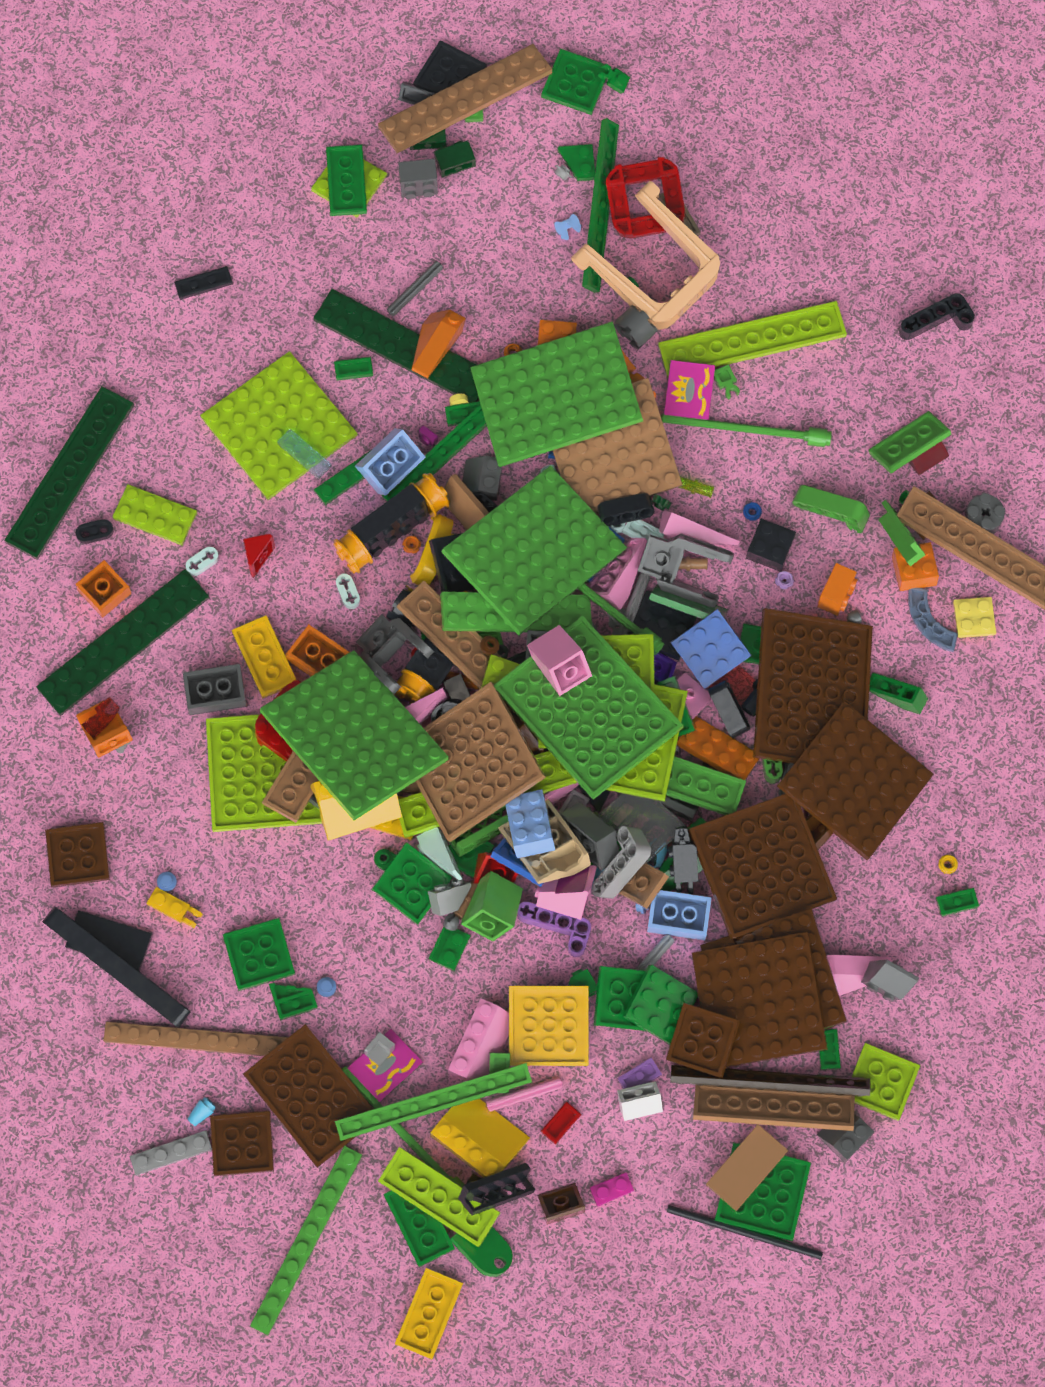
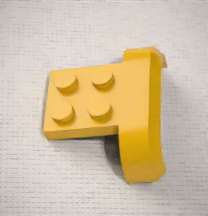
(426, 569)

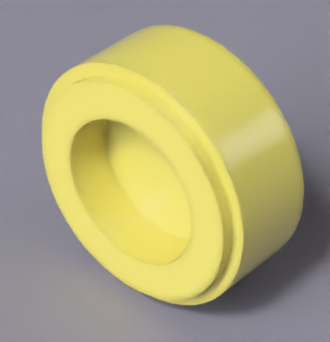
(458, 399)

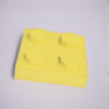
(974, 617)

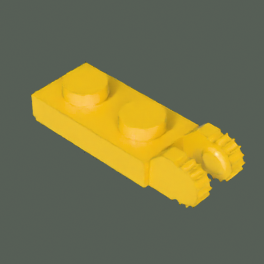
(172, 907)

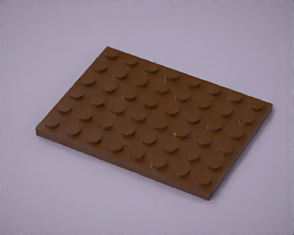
(804, 677)

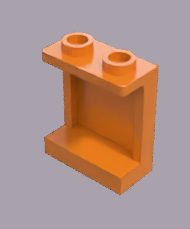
(110, 738)

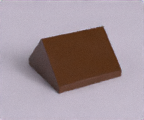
(561, 1203)

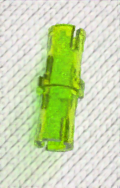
(696, 487)

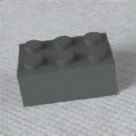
(214, 689)
(593, 834)

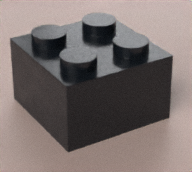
(770, 545)

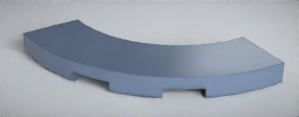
(926, 623)

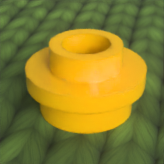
(948, 858)

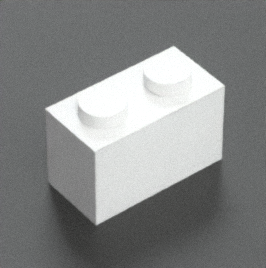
(639, 1101)

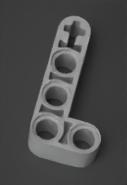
(626, 863)

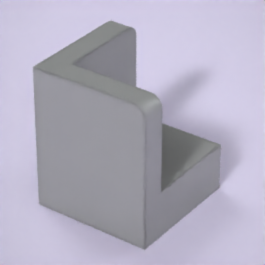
(379, 1049)

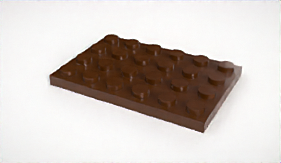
(307, 1093)

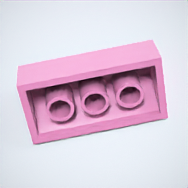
(485, 1034)

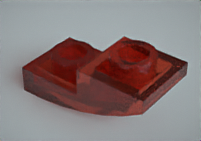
(105, 713)

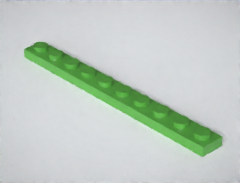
(433, 1101)
(306, 1240)

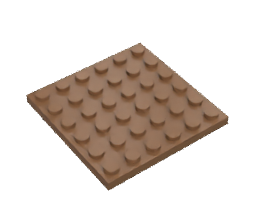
(623, 460)
(484, 766)

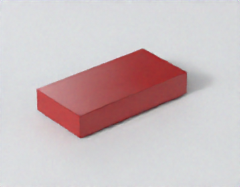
(561, 1123)

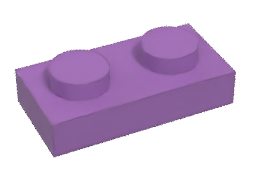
(641, 1074)

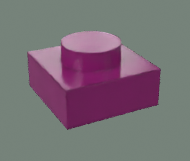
(427, 437)

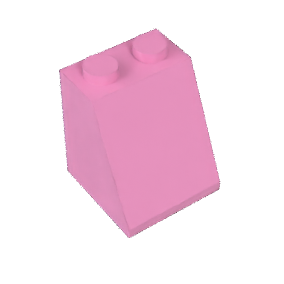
(560, 660)
(566, 903)

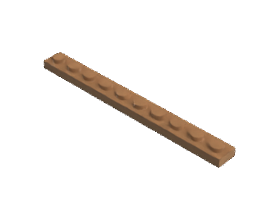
(190, 1039)

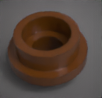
(489, 650)

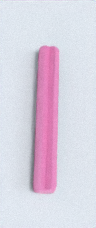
(524, 1094)

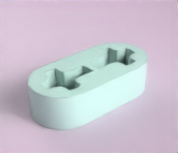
(204, 565)
(344, 593)

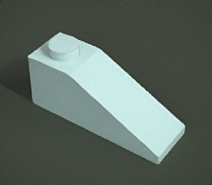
(436, 848)

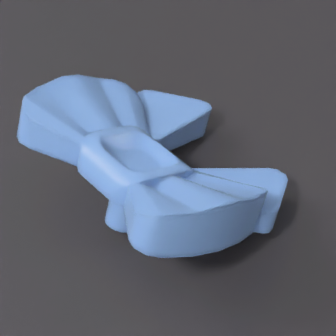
(561, 227)

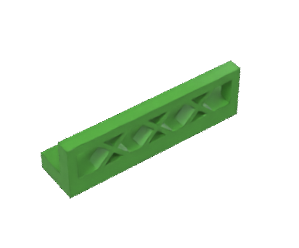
(900, 535)
(481, 836)

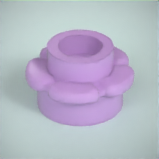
(784, 575)

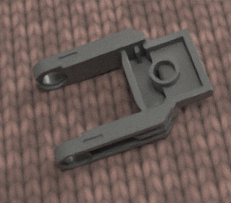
(664, 558)
(383, 641)

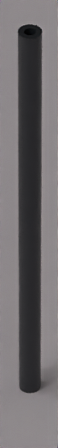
(745, 1232)

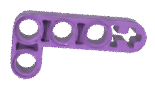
(552, 924)

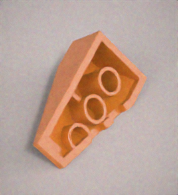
(436, 339)

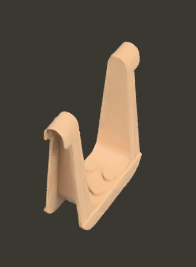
(667, 313)

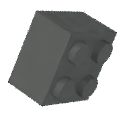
(418, 178)

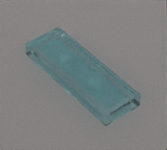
(304, 454)

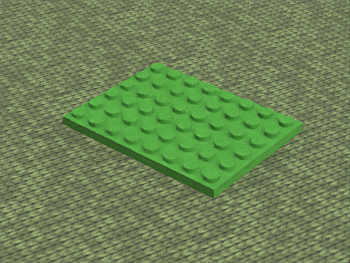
(556, 394)
(534, 550)
(599, 724)
(354, 735)

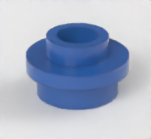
(752, 506)

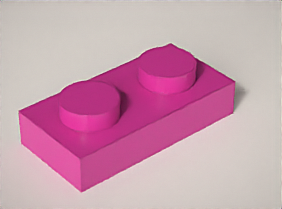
(611, 1189)

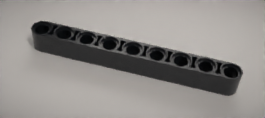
(116, 966)

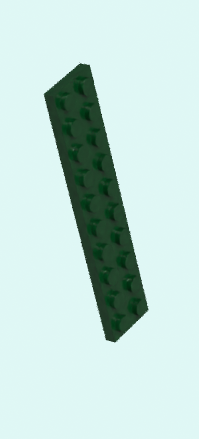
(392, 342)
(69, 473)
(122, 642)

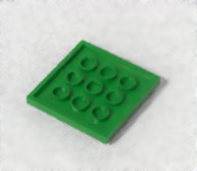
(774, 1203)

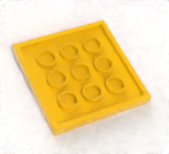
(549, 1025)

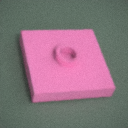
(697, 696)

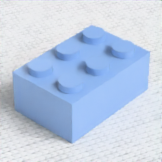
(390, 461)
(530, 824)
(679, 915)

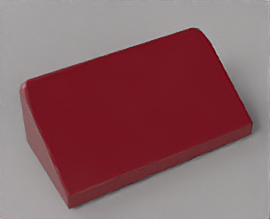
(929, 458)

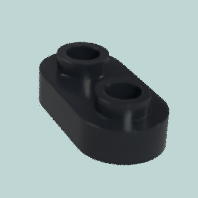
(94, 529)

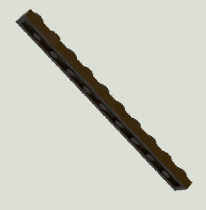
(773, 1080)

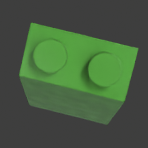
(493, 906)

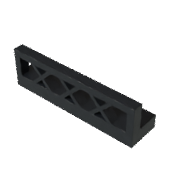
(493, 1185)

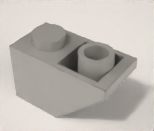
(448, 898)

